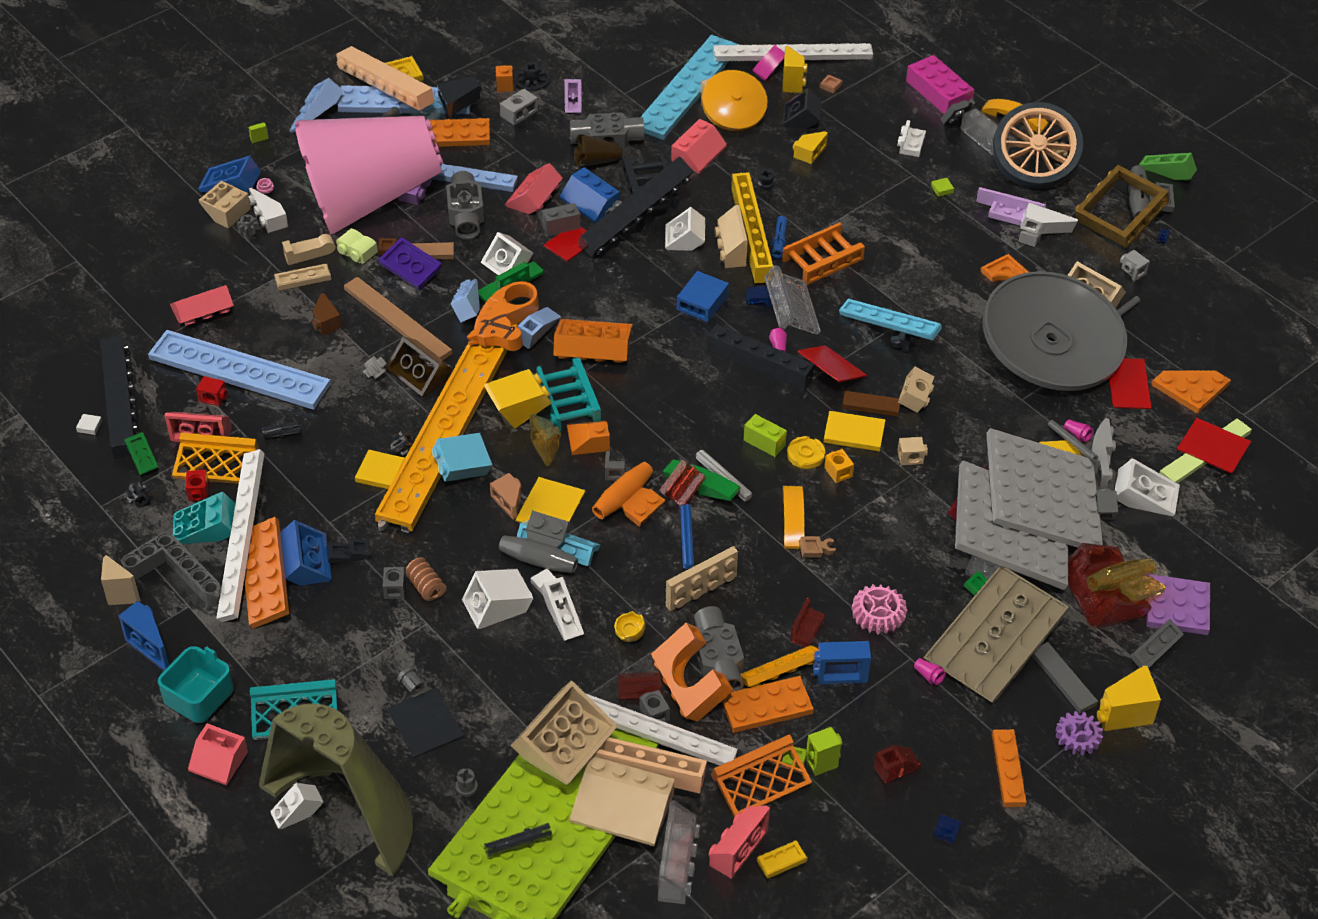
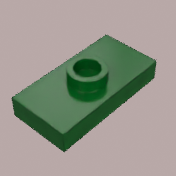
(141, 453)

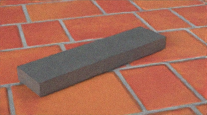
(1064, 678)

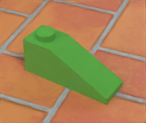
(1173, 166)

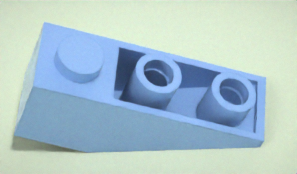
(466, 300)
(537, 325)

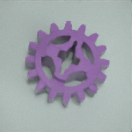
(1079, 733)

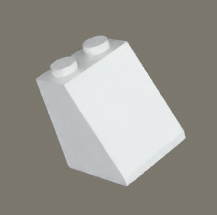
(496, 596)

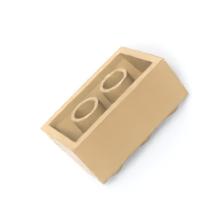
(732, 238)
(1105, 286)

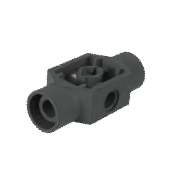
(609, 127)
(465, 205)
(722, 647)

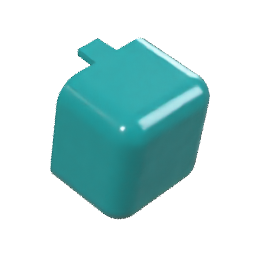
(196, 684)

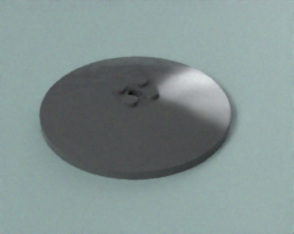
(1077, 316)

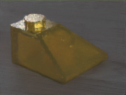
(544, 437)

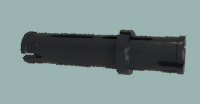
(528, 837)

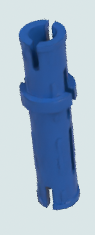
(779, 240)

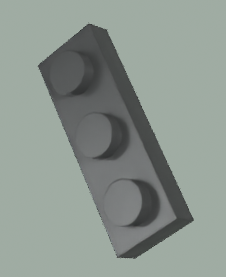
(1156, 644)

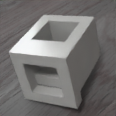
(1134, 264)

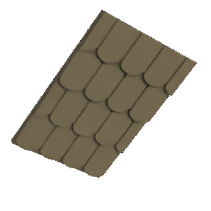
(997, 633)

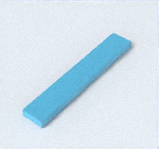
(890, 319)

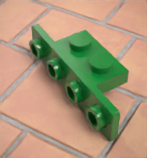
(520, 273)

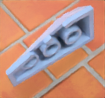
(319, 99)

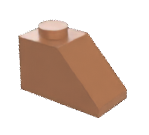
(507, 494)

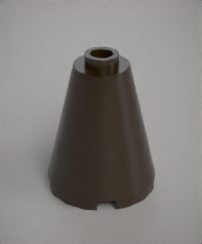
(595, 151)

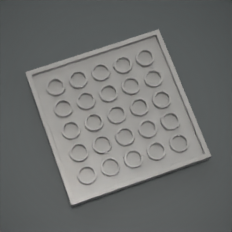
(1042, 490)
(999, 544)

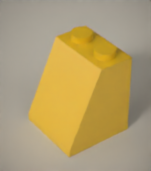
(519, 396)
(1130, 702)

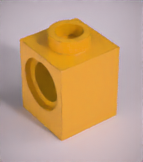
(839, 465)

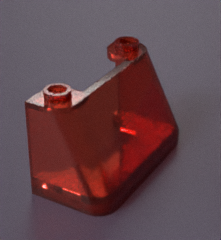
(1101, 606)

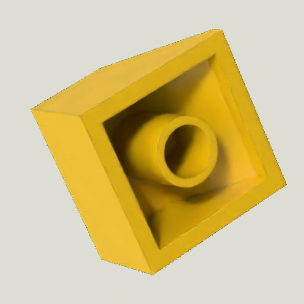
(793, 71)

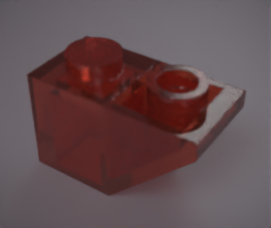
(895, 762)

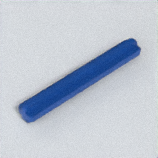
(687, 539)

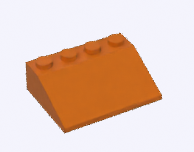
(592, 340)

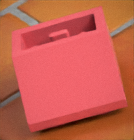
(217, 754)

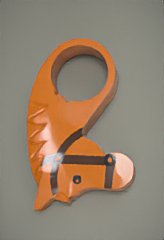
(498, 315)

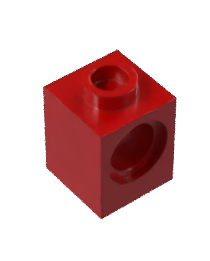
(211, 391)
(197, 485)

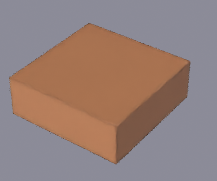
(831, 84)

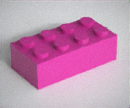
(938, 83)

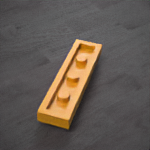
(774, 668)

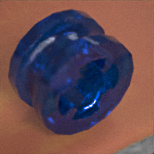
(1163, 236)

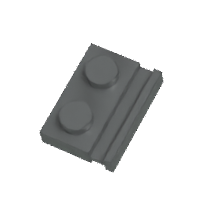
(956, 110)

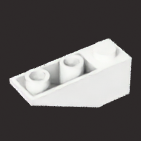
(269, 211)
(1043, 221)

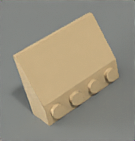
(565, 734)
(622, 800)

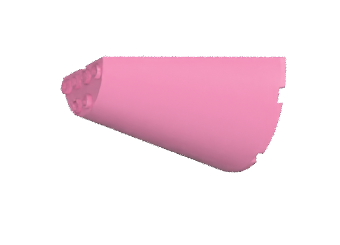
(365, 162)

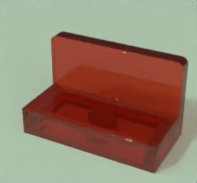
(682, 483)
(806, 625)
(637, 684)

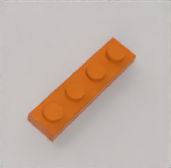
(1008, 768)

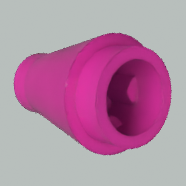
(778, 339)
(1081, 431)
(931, 672)

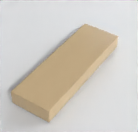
(302, 277)

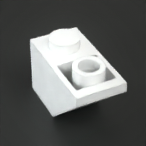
(296, 805)

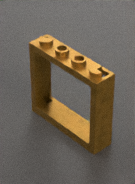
(1127, 236)

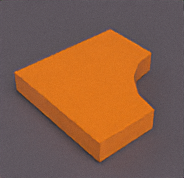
(1003, 269)

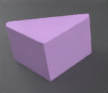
(572, 95)

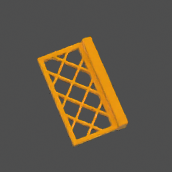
(212, 443)

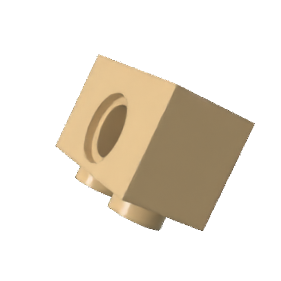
(916, 389)

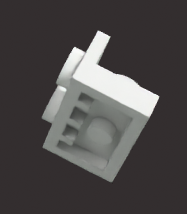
(911, 140)

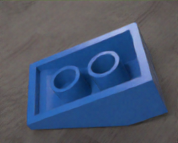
(238, 173)
(143, 634)

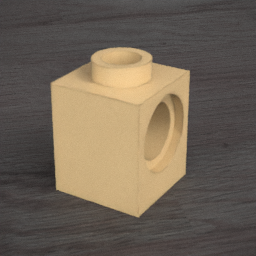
(911, 451)

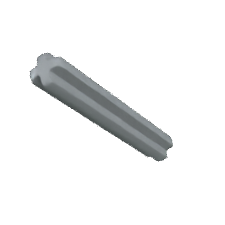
(715, 467)

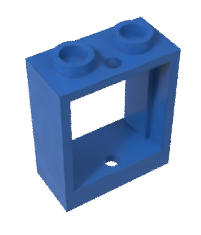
(842, 652)

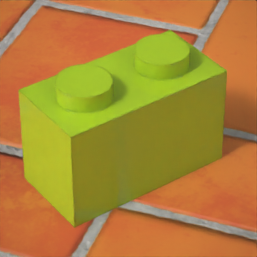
(765, 435)
(823, 751)

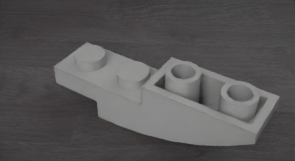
(1103, 448)

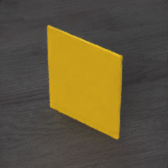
(551, 499)

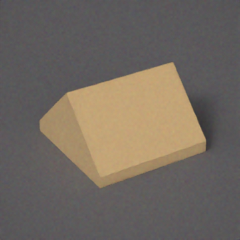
(118, 583)

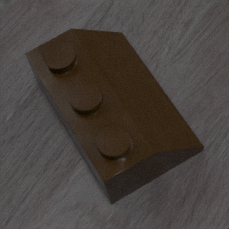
(418, 366)

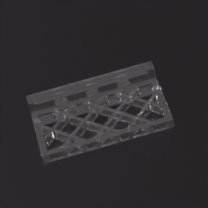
(783, 302)

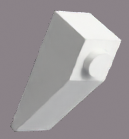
(561, 608)

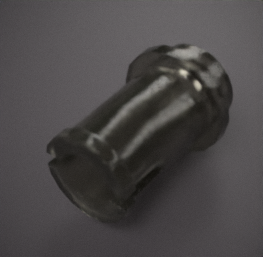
(393, 112)

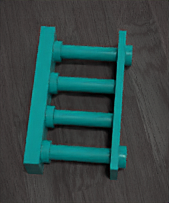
(581, 384)

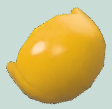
(630, 626)

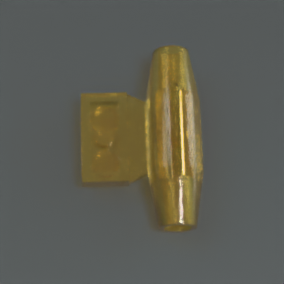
(1130, 577)

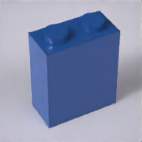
(702, 296)

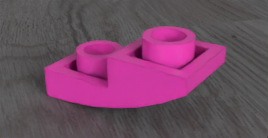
(769, 62)

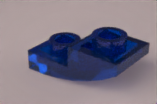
(758, 294)

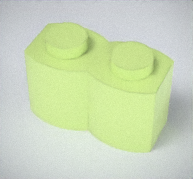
(356, 246)

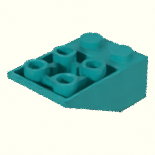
(205, 521)

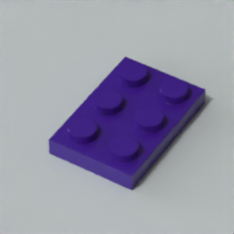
(410, 263)

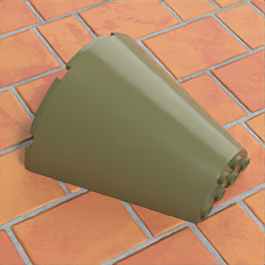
(322, 741)

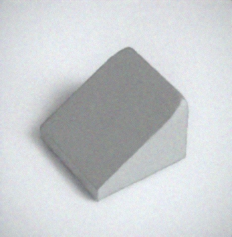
(1029, 238)

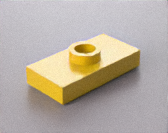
(781, 859)

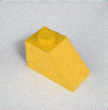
(810, 146)

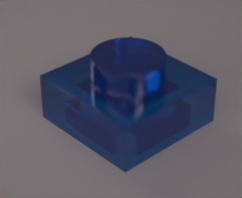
(947, 828)

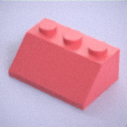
(699, 146)
(535, 190)
(202, 305)
(197, 424)
(739, 840)

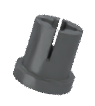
(410, 680)
(468, 780)

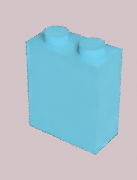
(461, 457)

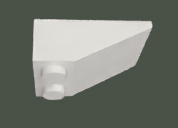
(1146, 489)

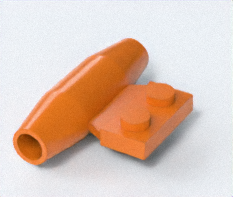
(629, 494)

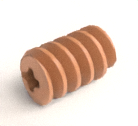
(425, 579)

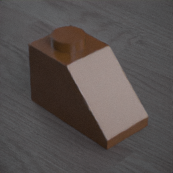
(325, 316)

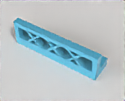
(573, 545)

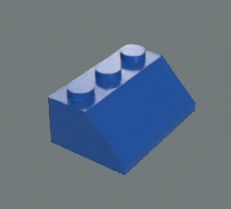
(589, 194)
(305, 554)

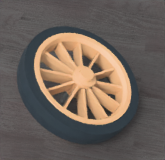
(1038, 145)

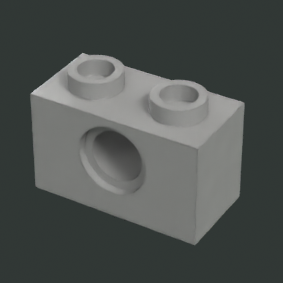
(518, 106)

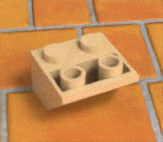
(225, 203)

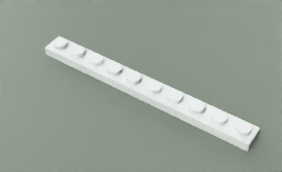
(809, 51)
(240, 536)

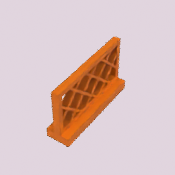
(756, 758)

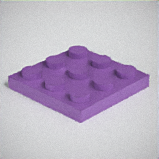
(1184, 603)

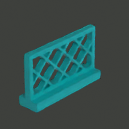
(288, 693)

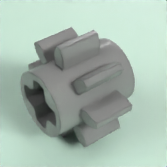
(374, 367)

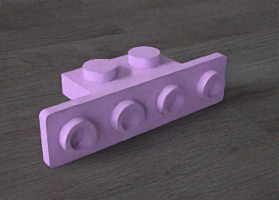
(1004, 206)

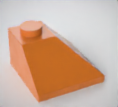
(589, 437)

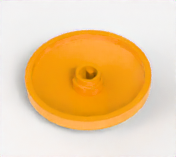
(734, 100)

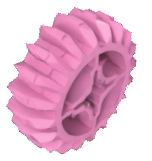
(879, 604)

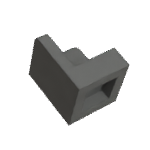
(613, 469)

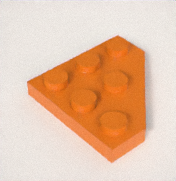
(1191, 388)

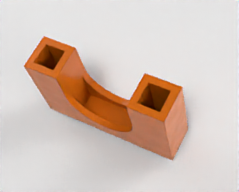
(671, 662)

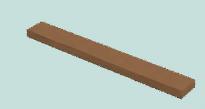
(395, 317)

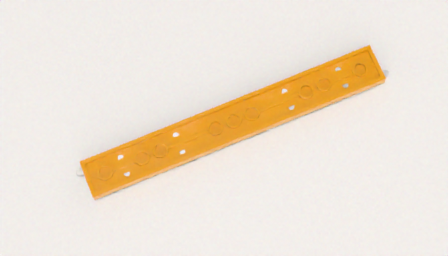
(448, 418)

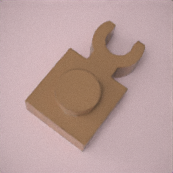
(813, 547)

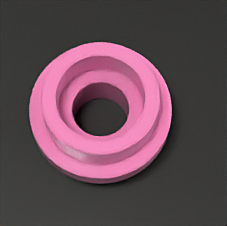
(265, 186)

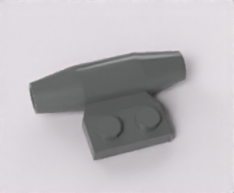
(1139, 200)
(542, 544)

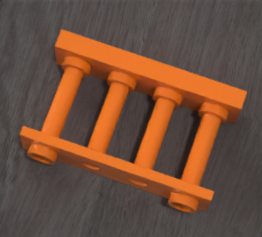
(825, 266)

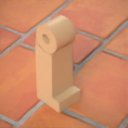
(308, 249)

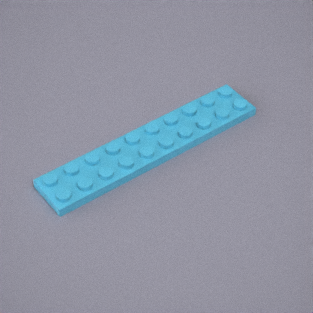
(683, 90)

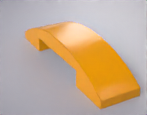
(996, 106)
(793, 516)

